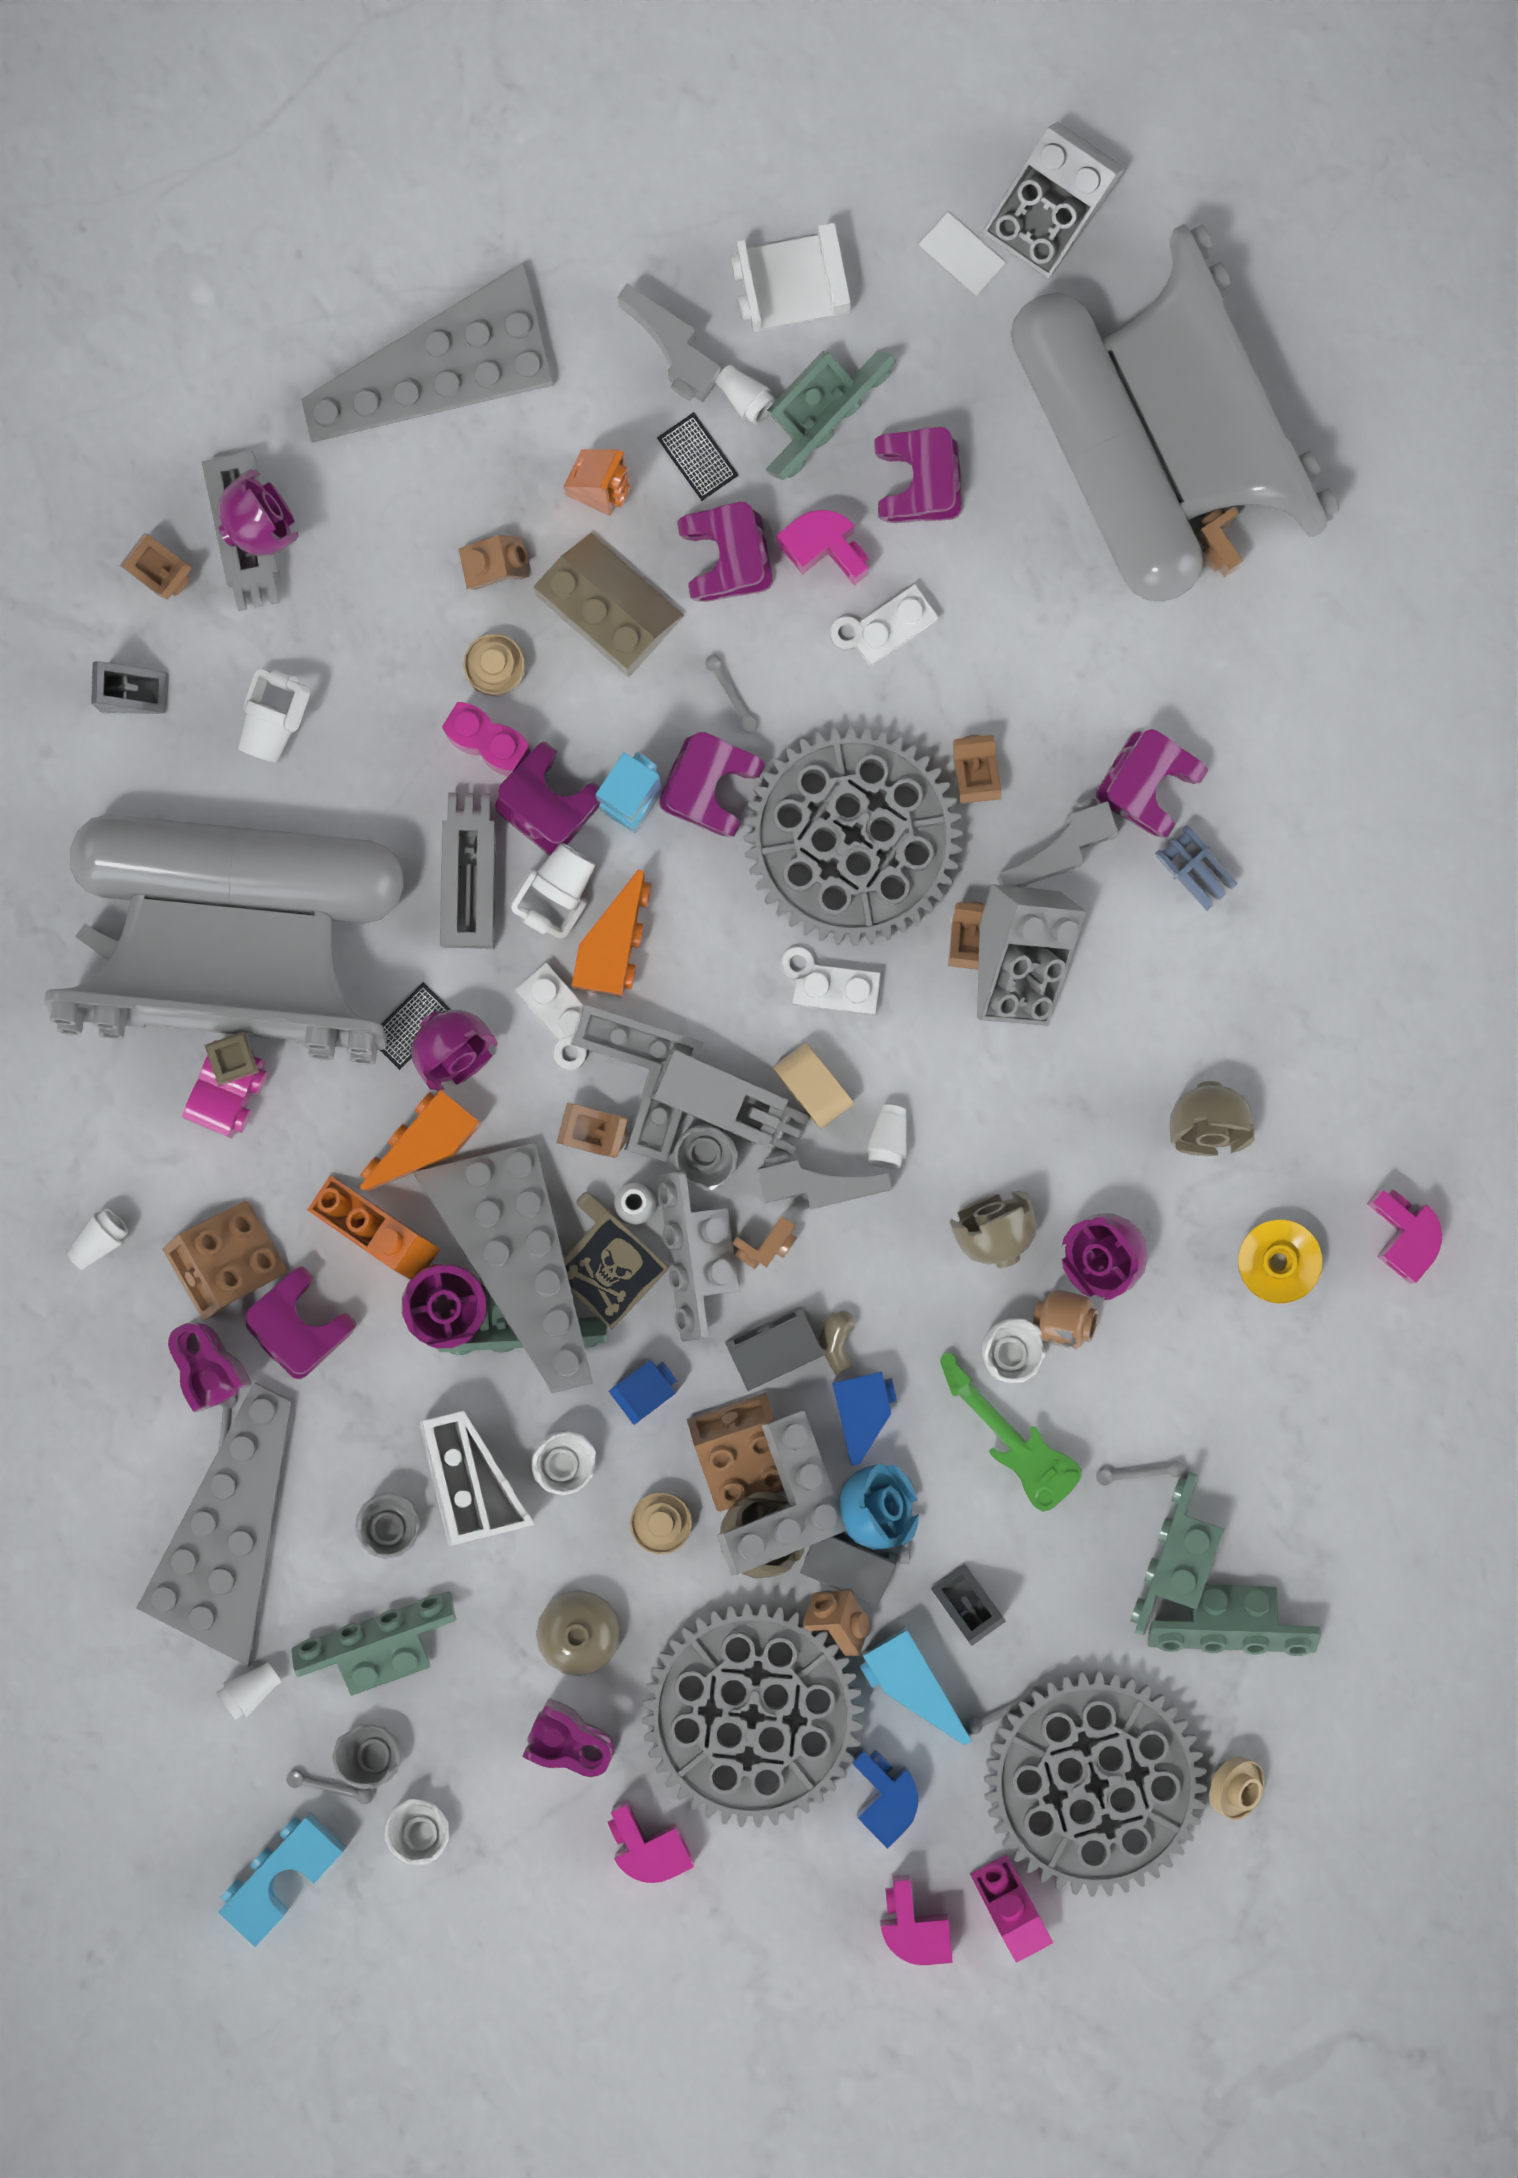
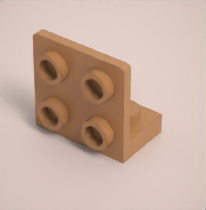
(224, 1259)
(735, 1450)

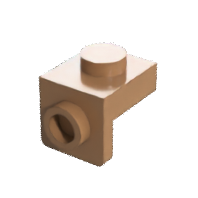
(1218, 550)
(494, 561)
(157, 567)
(976, 768)
(965, 935)
(592, 1130)
(777, 1242)
(841, 1616)

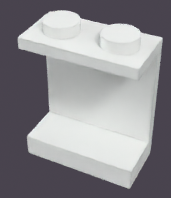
(792, 280)

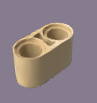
(813, 1085)

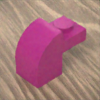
(819, 535)
(1417, 1238)
(648, 1858)
(917, 1938)

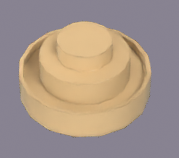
(494, 665)
(661, 1523)
(1237, 1787)

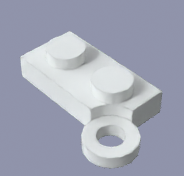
(886, 627)
(831, 986)
(556, 1009)

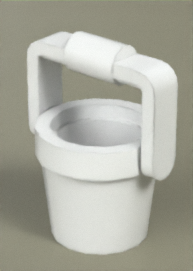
(267, 727)
(561, 880)

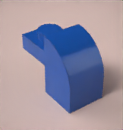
(895, 1803)

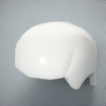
(1013, 1350)
(563, 1462)
(416, 1832)

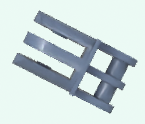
(1196, 868)

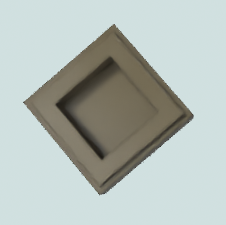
(231, 1058)

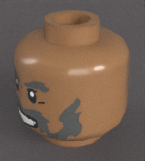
(1066, 1319)

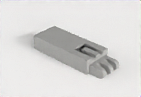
(218, 476)
(468, 889)
(717, 1098)

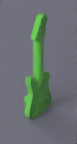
(1043, 1471)

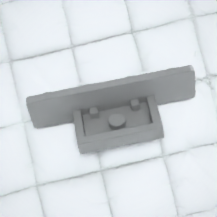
(698, 1254)

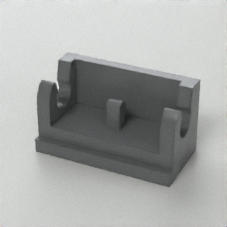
(774, 1349)
(850, 1566)

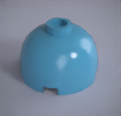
(879, 1507)

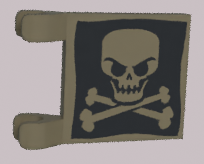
(610, 1266)

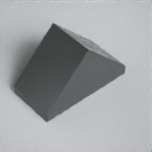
(127, 689)
(968, 1605)

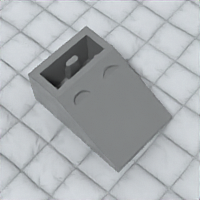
(1053, 199)
(1024, 953)

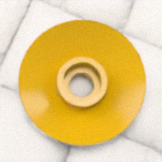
(1301, 1256)

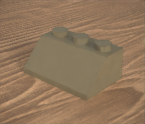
(607, 603)

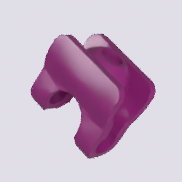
(936, 475)
(742, 547)
(1136, 773)
(693, 780)
(538, 811)
(287, 1338)
(209, 1374)
(559, 1739)

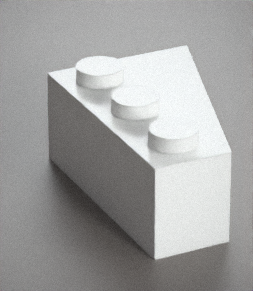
(468, 1483)

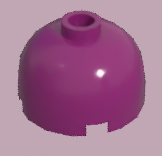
(255, 516)
(451, 1047)
(1104, 1255)
(443, 1305)

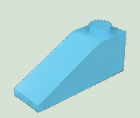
(908, 1680)

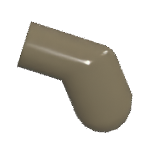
(833, 1338)

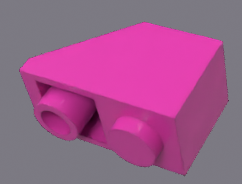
(1011, 1908)

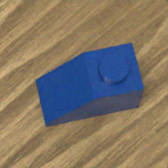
(644, 1390)
(863, 1410)

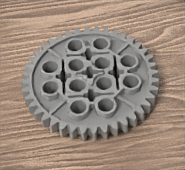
(839, 765)
(800, 1772)
(1059, 1848)

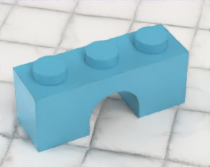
(630, 790)
(254, 1905)

